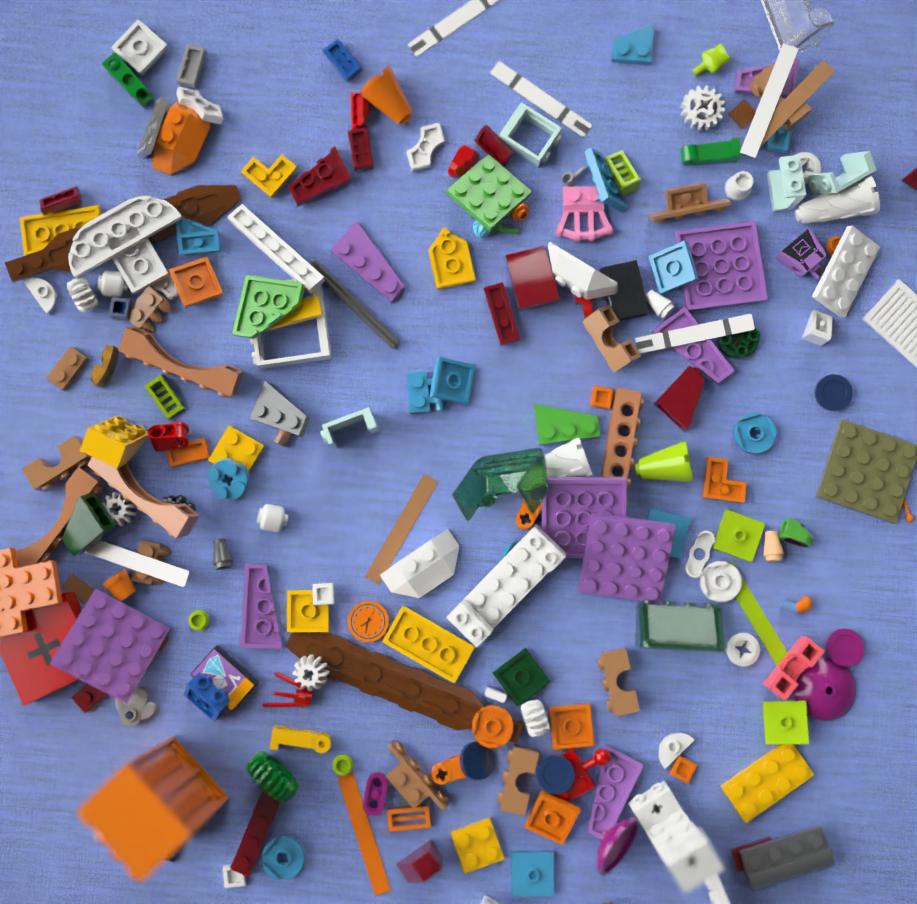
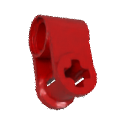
(167, 436)

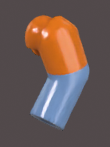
(801, 606)

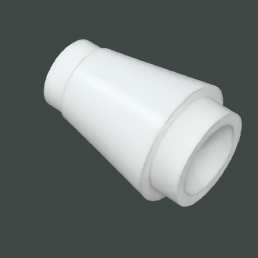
(660, 304)

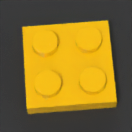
(238, 447)
(303, 615)
(477, 845)

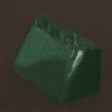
(679, 626)

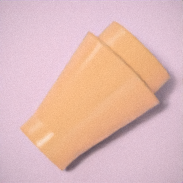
(772, 548)

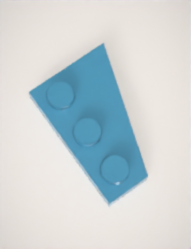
(601, 173)

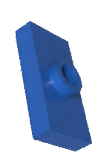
(342, 60)

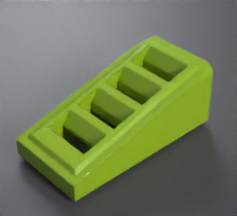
(628, 184)
(153, 383)

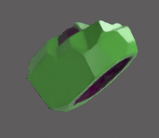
(795, 533)

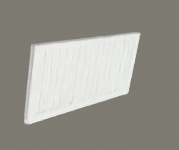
(896, 320)

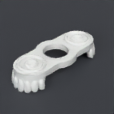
(704, 541)

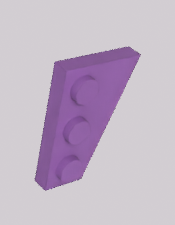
(745, 77)

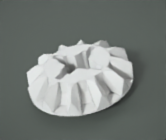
(813, 164)
(750, 643)

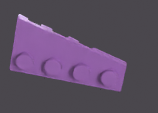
(364, 259)
(702, 353)
(258, 614)
(612, 790)

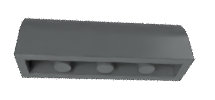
(786, 858)

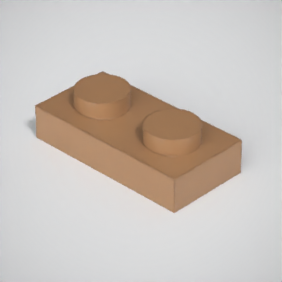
(67, 368)

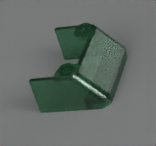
(501, 475)

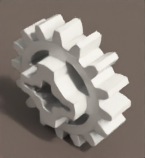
(703, 116)

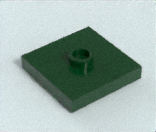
(521, 677)

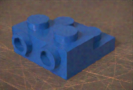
(207, 696)

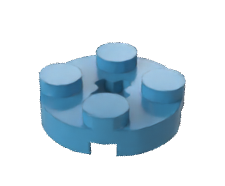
(758, 422)
(233, 469)
(283, 844)

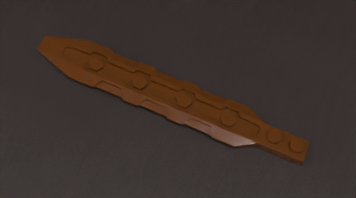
(198, 204)
(392, 681)

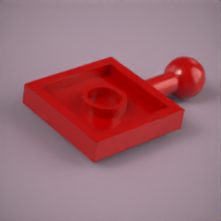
(583, 781)

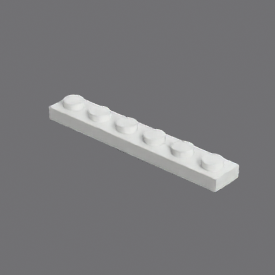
(276, 248)

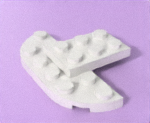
(124, 237)

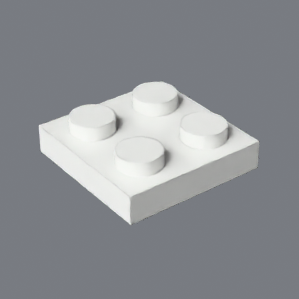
(140, 47)

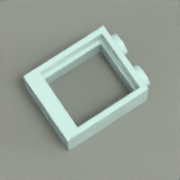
(540, 121)

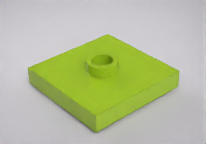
(738, 535)
(785, 722)

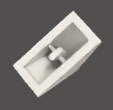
(818, 328)

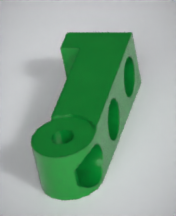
(127, 79)
(711, 153)

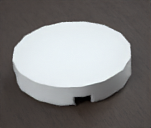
(720, 581)

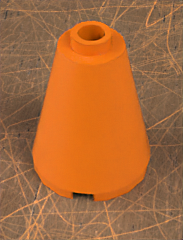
(387, 96)

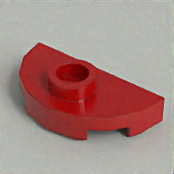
(359, 110)

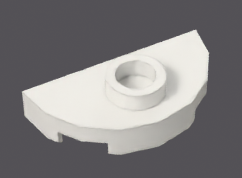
(43, 292)
(672, 747)

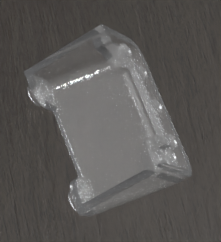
(796, 23)

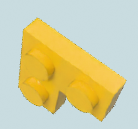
(270, 179)

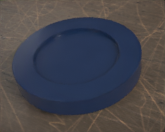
(833, 392)
(476, 761)
(555, 774)

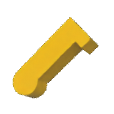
(291, 736)

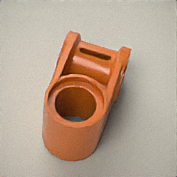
(524, 510)
(453, 770)

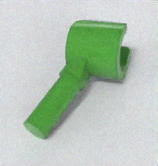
(499, 228)

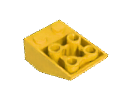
(114, 441)

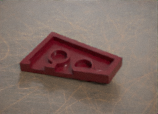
(321, 179)

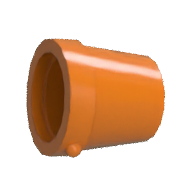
(120, 585)

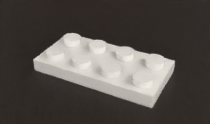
(846, 271)

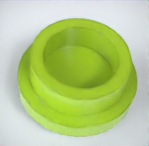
(199, 620)
(342, 765)

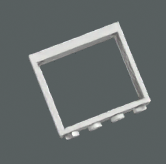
(258, 355)

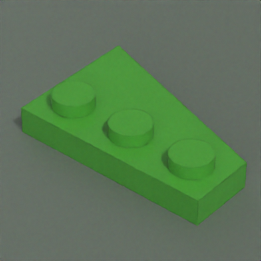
(562, 425)

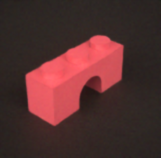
(784, 676)

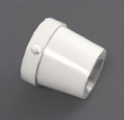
(739, 186)

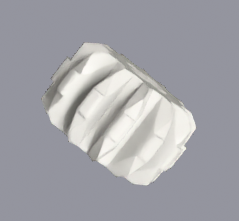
(82, 294)
(123, 514)
(307, 665)
(535, 718)

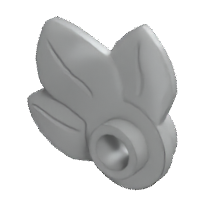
(138, 705)

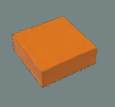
(601, 397)
(683, 769)

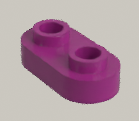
(376, 793)

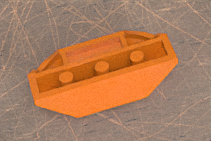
(179, 140)

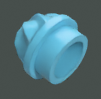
(479, 230)

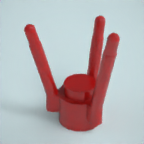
(301, 697)

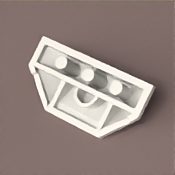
(579, 276)
(424, 567)

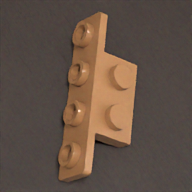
(687, 200)
(412, 781)

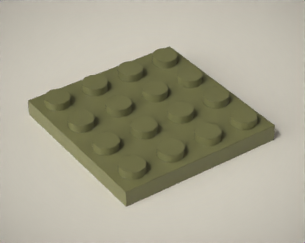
(867, 471)

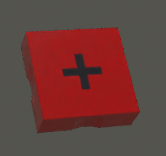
(31, 652)

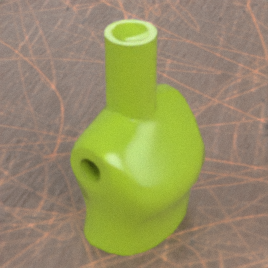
(712, 60)

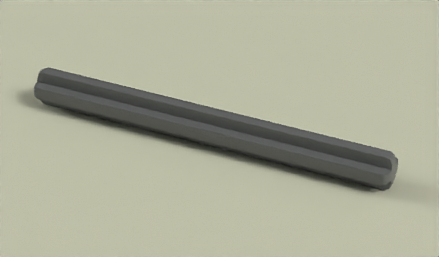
(356, 306)

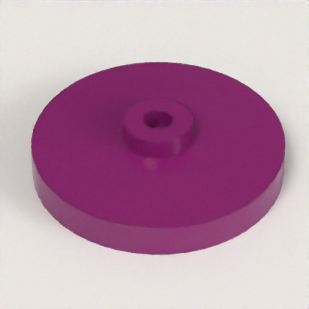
(844, 647)

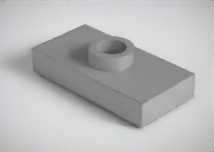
(191, 66)

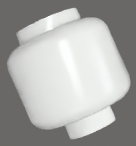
(112, 284)
(272, 518)

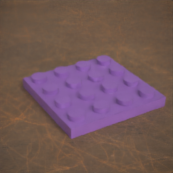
(726, 266)
(570, 504)
(626, 557)
(110, 646)

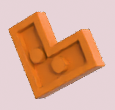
(717, 486)

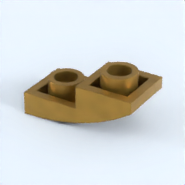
(102, 373)

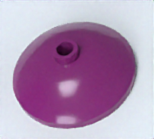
(813, 685)
(615, 845)

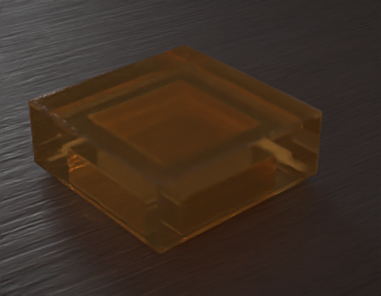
(742, 114)

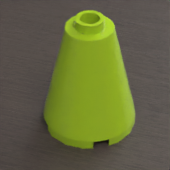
(666, 464)

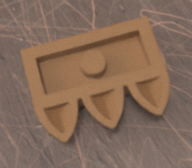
(147, 308)
(153, 551)

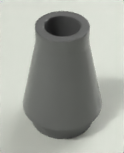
(221, 555)

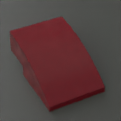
(532, 278)

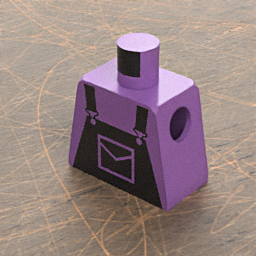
(803, 255)

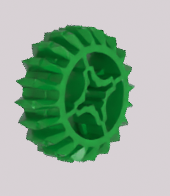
(272, 776)

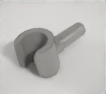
(570, 178)

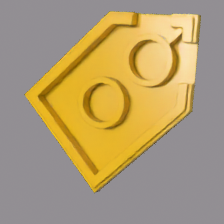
(451, 261)

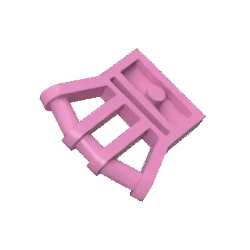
(583, 201)

